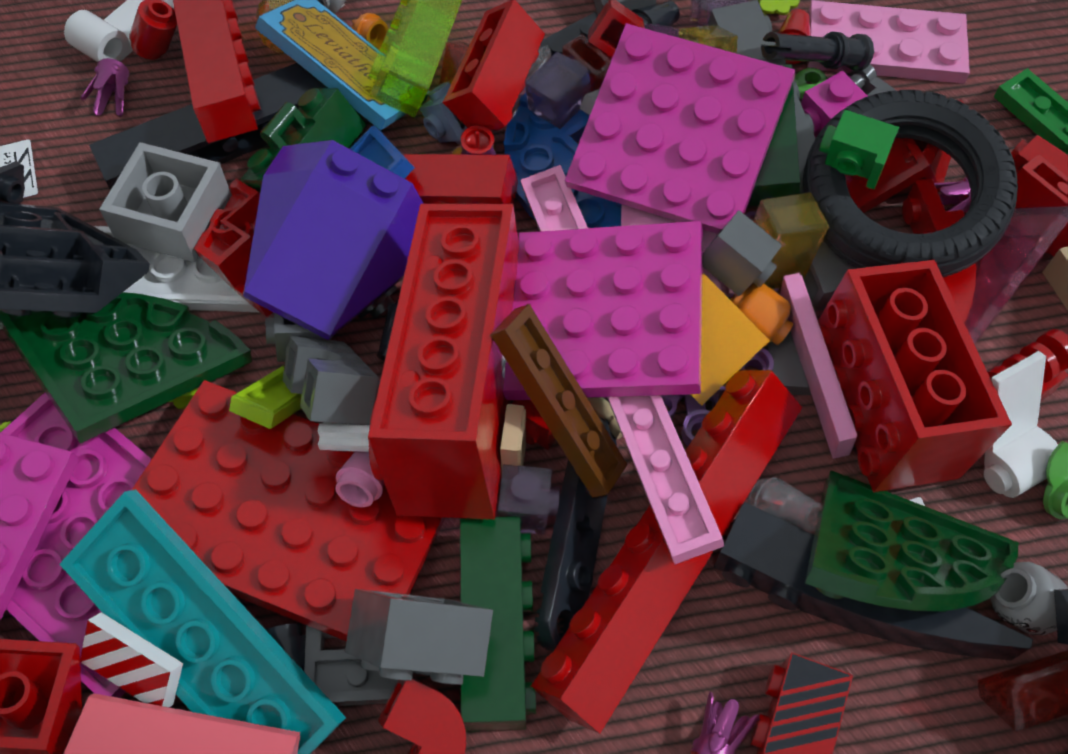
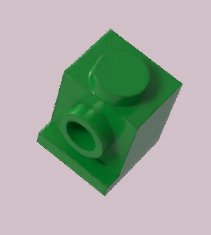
(858, 146)

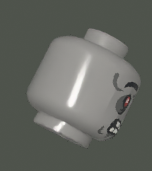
(1028, 598)

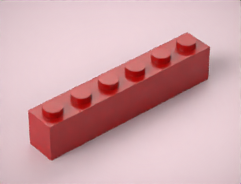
(217, 67)

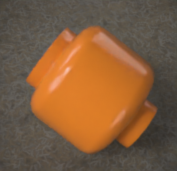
(766, 311)

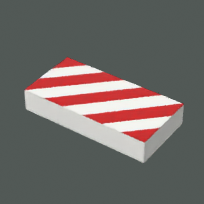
(130, 661)

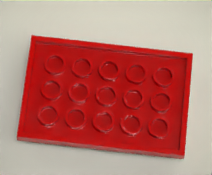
(269, 514)

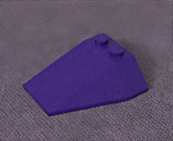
(328, 235)

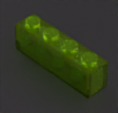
(412, 52)

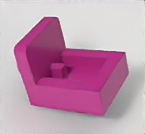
(829, 98)

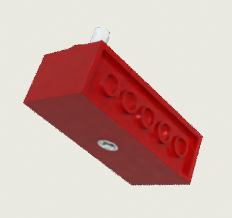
(443, 376)

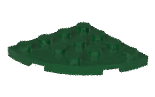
(122, 358)
(902, 552)

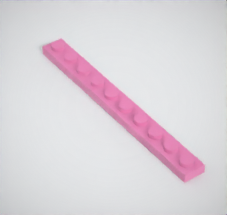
(643, 420)

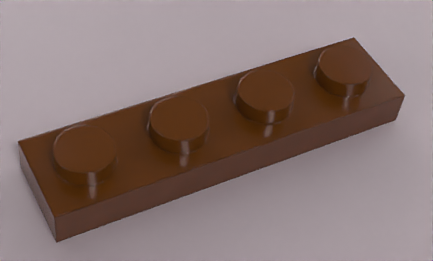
(559, 400)

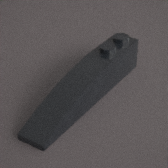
(776, 560)

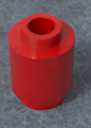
(152, 29)

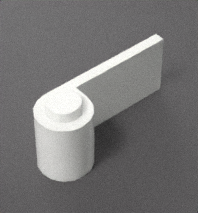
(104, 37)
(1022, 452)

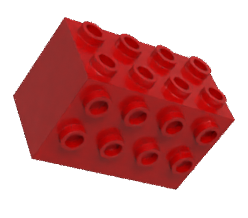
(910, 376)

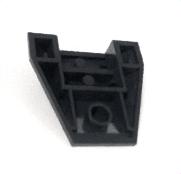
(60, 263)

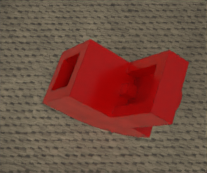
(424, 718)

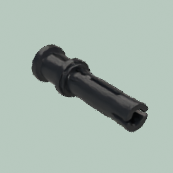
(830, 50)

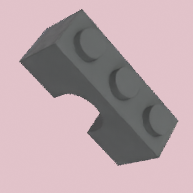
(331, 379)

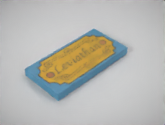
(329, 53)

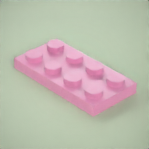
(904, 40)

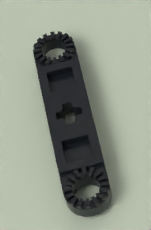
(570, 556)

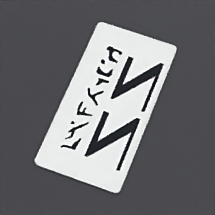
(21, 153)

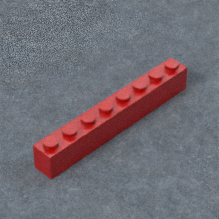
(642, 585)

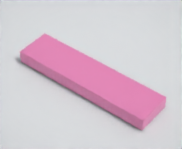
(818, 368)

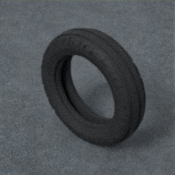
(960, 134)

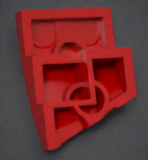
(229, 239)

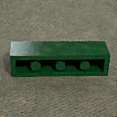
(493, 580)

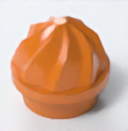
(371, 28)

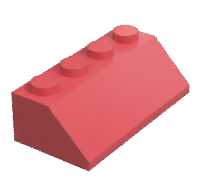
(137, 727)

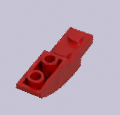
(927, 215)

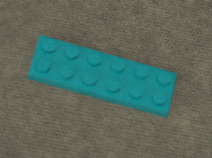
(165, 594)

